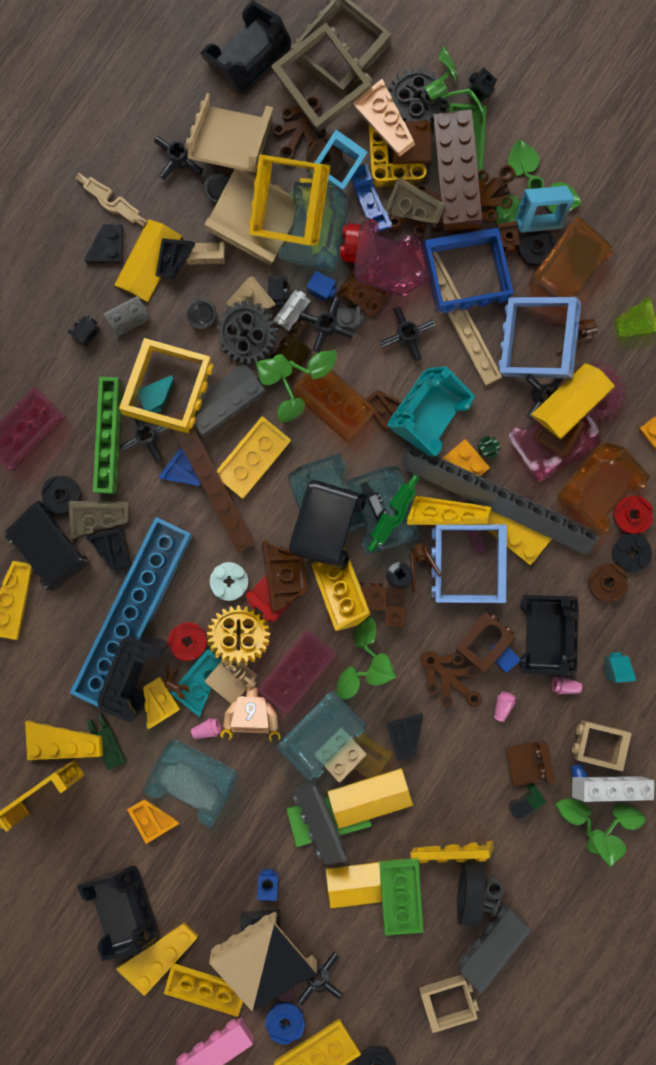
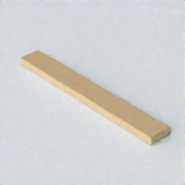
(466, 329)

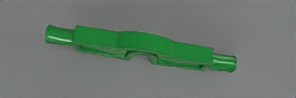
(399, 504)

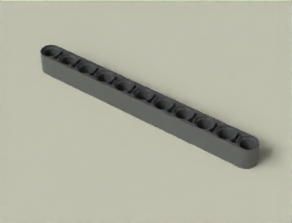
(500, 500)

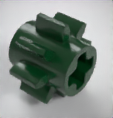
(489, 447)

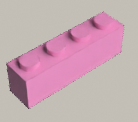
(220, 1046)

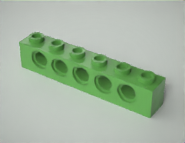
(107, 436)

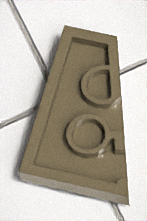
(413, 203)
(95, 515)

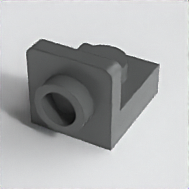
(349, 318)

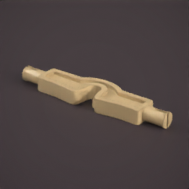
(103, 194)

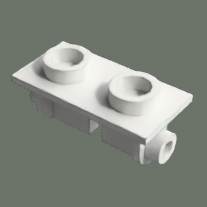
(291, 310)

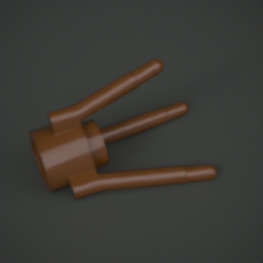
(586, 328)
(421, 553)

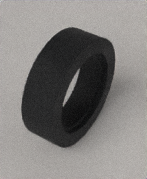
(471, 894)

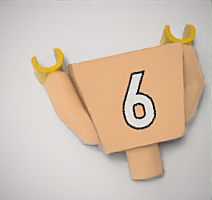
(250, 715)

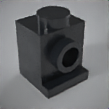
(277, 290)
(84, 330)

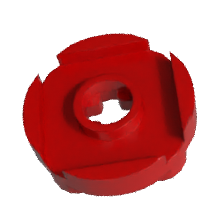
(632, 503)
(177, 645)

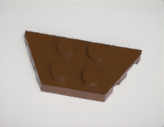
(284, 576)

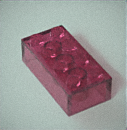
(27, 427)
(297, 671)

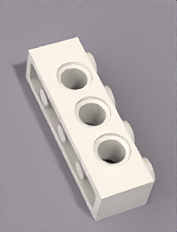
(612, 788)

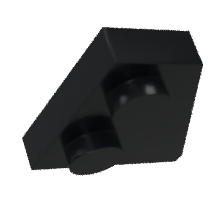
(172, 257)
(405, 735)

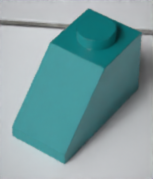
(156, 395)
(619, 668)

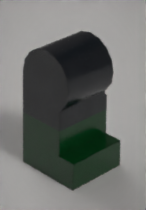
(528, 803)

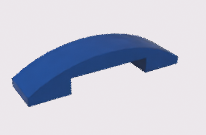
(368, 197)

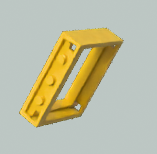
(316, 201)
(127, 404)

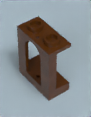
(506, 639)

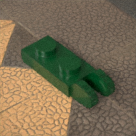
(112, 751)

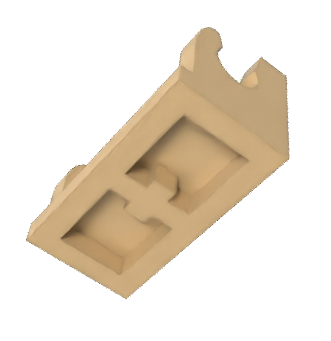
(207, 253)

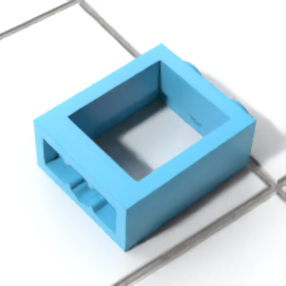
(349, 148)
(539, 197)

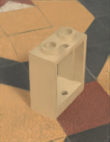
(620, 750)
(454, 1019)

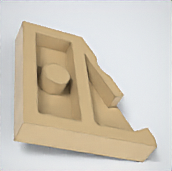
(253, 292)

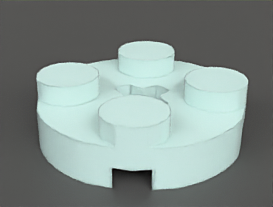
(220, 588)

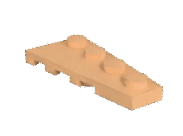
(383, 116)

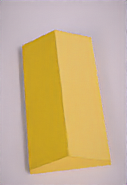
(140, 268)
(573, 400)
(341, 595)
(370, 798)
(354, 885)
(202, 990)

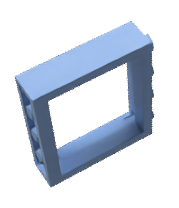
(570, 340)
(501, 565)

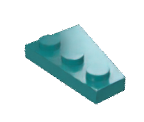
(195, 680)

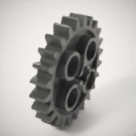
(406, 106)
(260, 322)

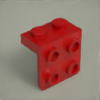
(259, 598)

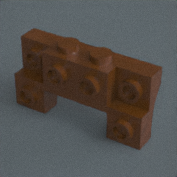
(387, 599)

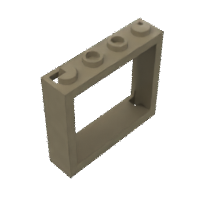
(362, 18)
(346, 103)

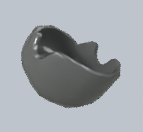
(215, 186)
(201, 314)

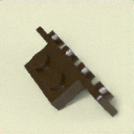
(293, 348)

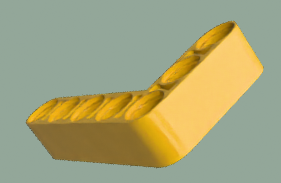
(389, 170)

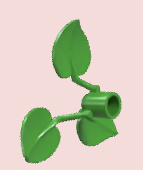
(438, 87)
(524, 160)
(279, 367)
(380, 669)
(608, 847)

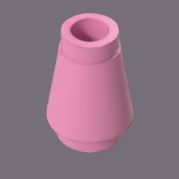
(564, 685)
(504, 705)
(207, 729)

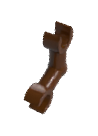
(173, 686)

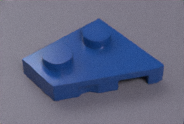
(180, 470)

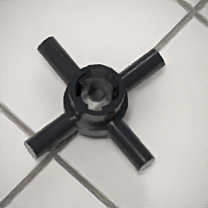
(180, 162)
(323, 318)
(411, 327)
(539, 391)
(151, 443)
(324, 985)

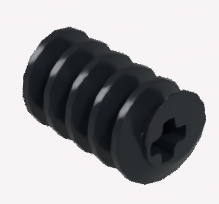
(403, 581)

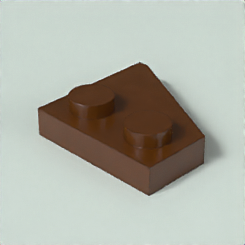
(385, 407)

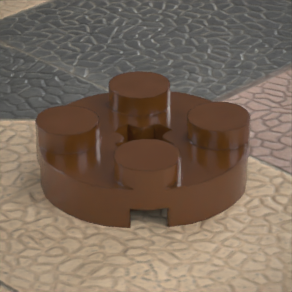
(334, 155)
(618, 582)

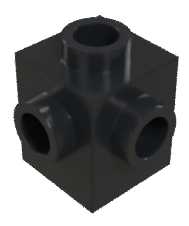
(482, 84)

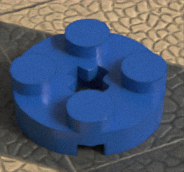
(291, 1032)

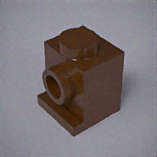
(506, 229)

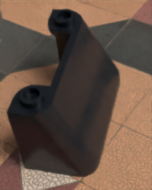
(251, 49)
(325, 523)
(46, 546)
(550, 635)
(118, 691)
(122, 912)

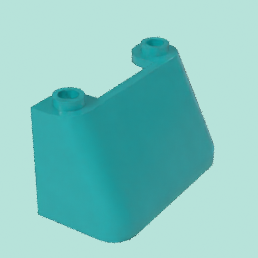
(430, 409)

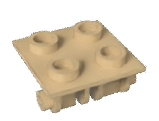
(231, 680)
(345, 760)

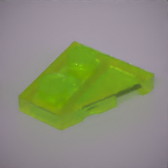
(637, 321)

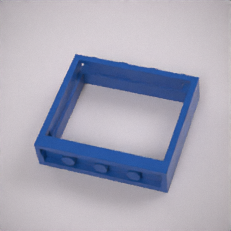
(465, 240)

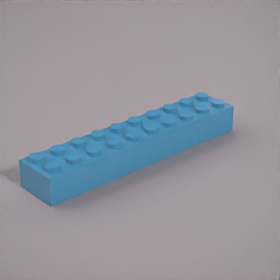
(134, 603)

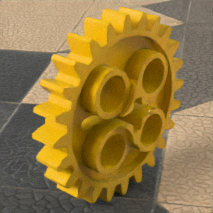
(219, 635)

